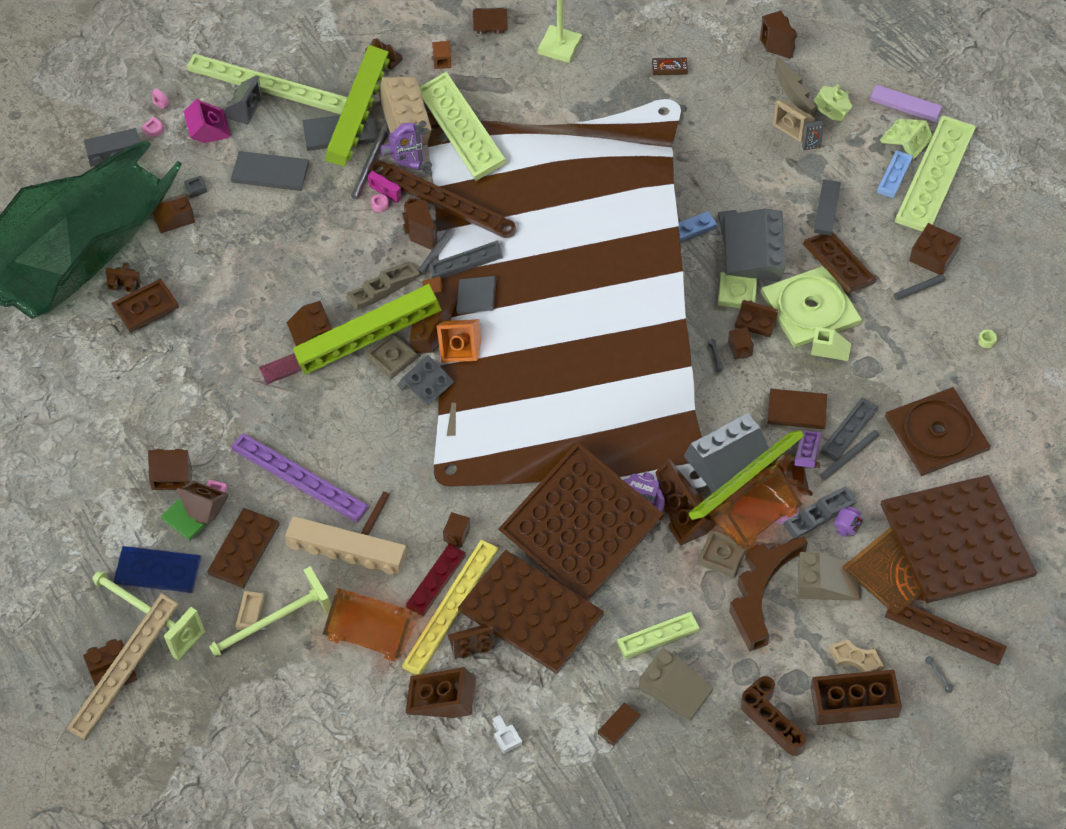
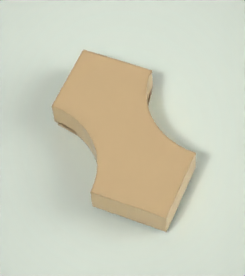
(847, 654)

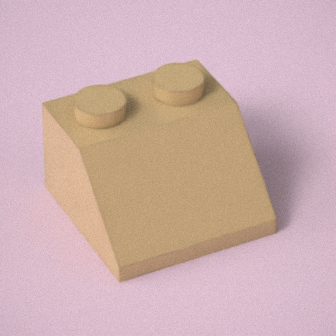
(791, 119)

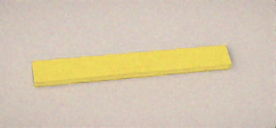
(448, 609)

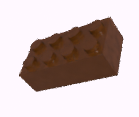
(855, 697)

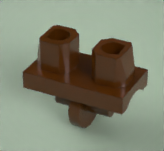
(122, 276)

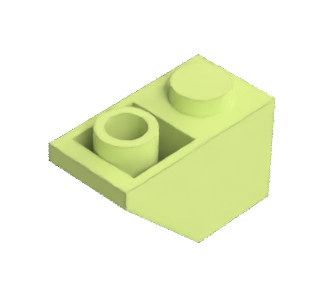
(830, 344)

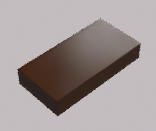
(618, 724)

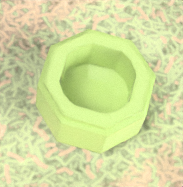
(987, 339)

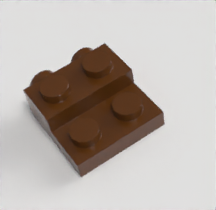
(100, 660)

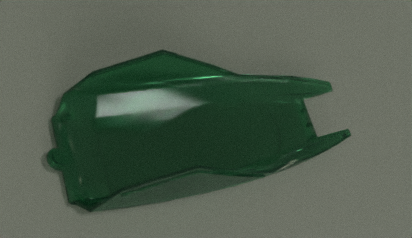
(72, 227)

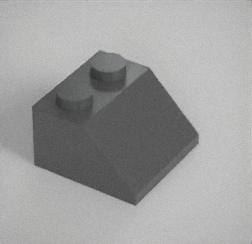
(245, 101)

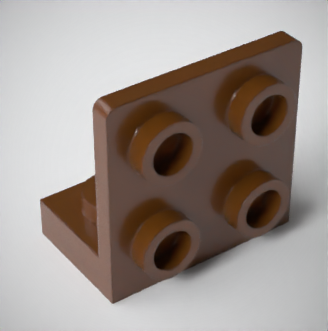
(471, 641)

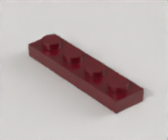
(436, 580)

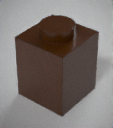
(740, 343)
(456, 529)

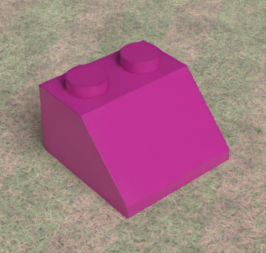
(206, 122)

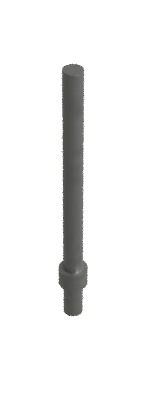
(383, 131)

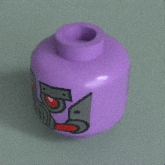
(848, 521)

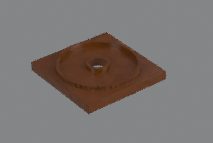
(937, 450)

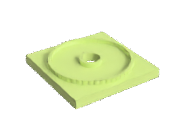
(798, 319)

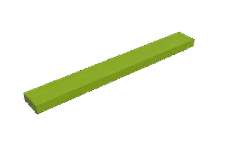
(745, 474)

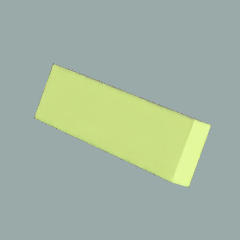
(658, 635)

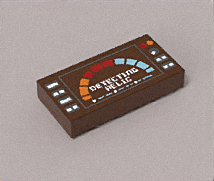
(670, 66)

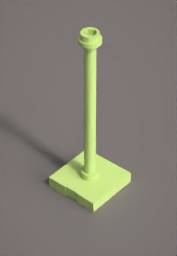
(559, 42)
(315, 594)
(181, 634)

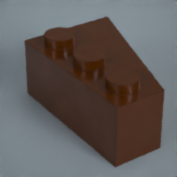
(424, 332)

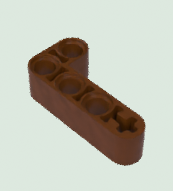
(791, 744)

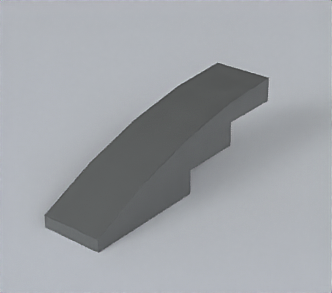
(827, 207)
(819, 513)

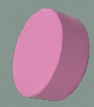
(380, 203)

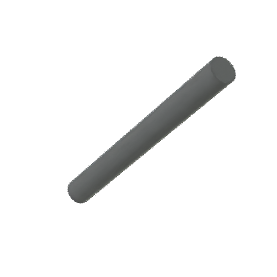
(849, 455)

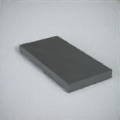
(320, 131)
(270, 171)

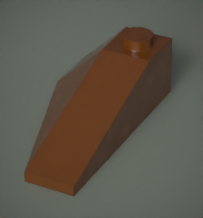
(680, 500)

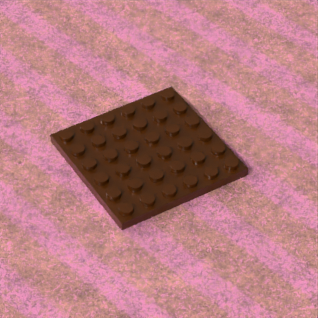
(581, 522)
(958, 538)

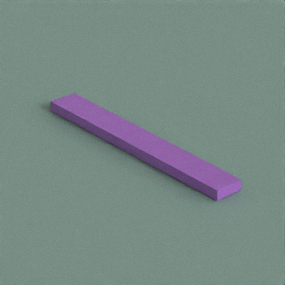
(300, 478)

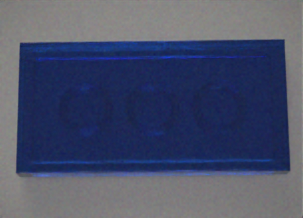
(157, 569)

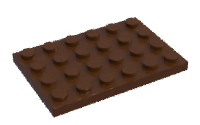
(531, 611)

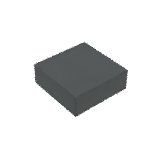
(195, 186)

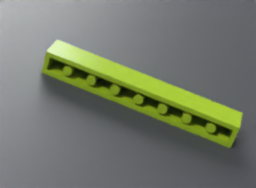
(356, 106)
(366, 329)

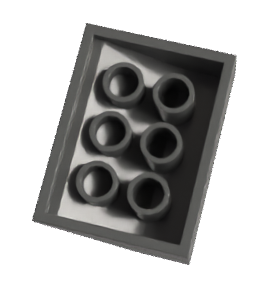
(755, 244)
(726, 451)

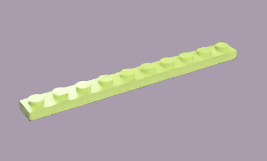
(268, 83)

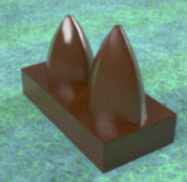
(395, 57)

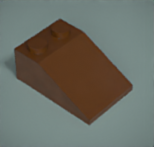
(441, 694)

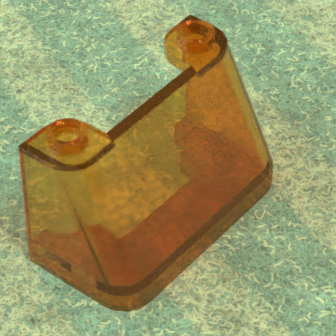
(756, 507)
(369, 623)

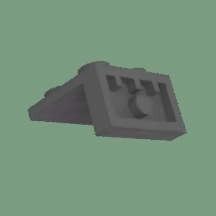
(426, 380)

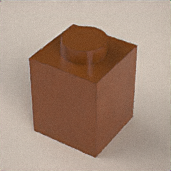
(441, 54)

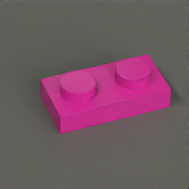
(384, 186)

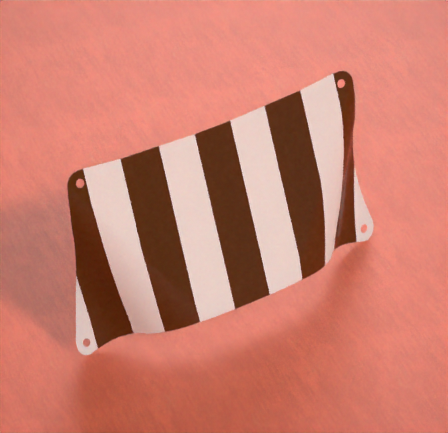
(584, 306)

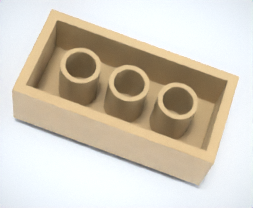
(403, 103)

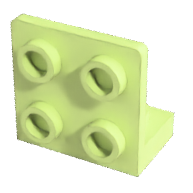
(910, 133)

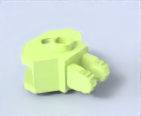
(833, 102)

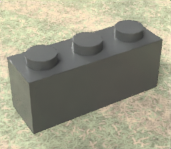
(105, 146)

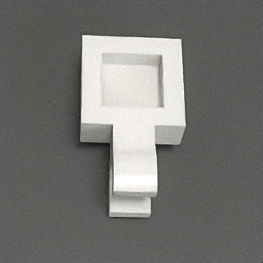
(505, 736)

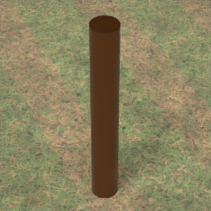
(375, 513)

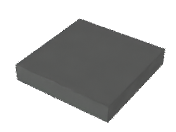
(476, 294)

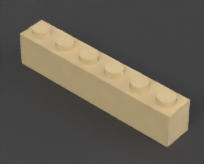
(345, 545)

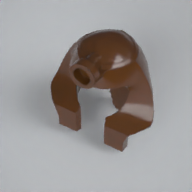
(794, 474)

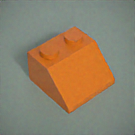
(459, 340)

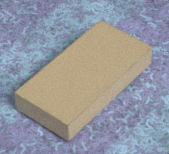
(249, 609)

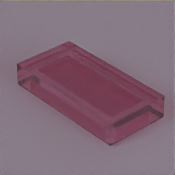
(280, 368)

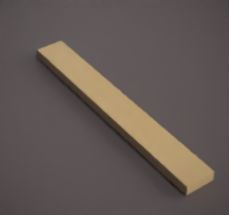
(122, 667)

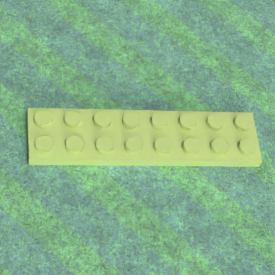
(461, 126)
(935, 173)

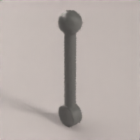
(712, 343)
(948, 687)

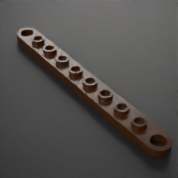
(446, 200)

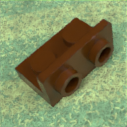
(757, 318)

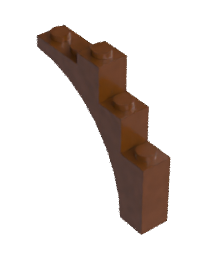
(752, 584)

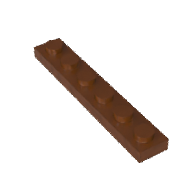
(949, 633)

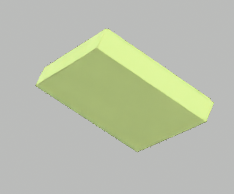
(735, 289)

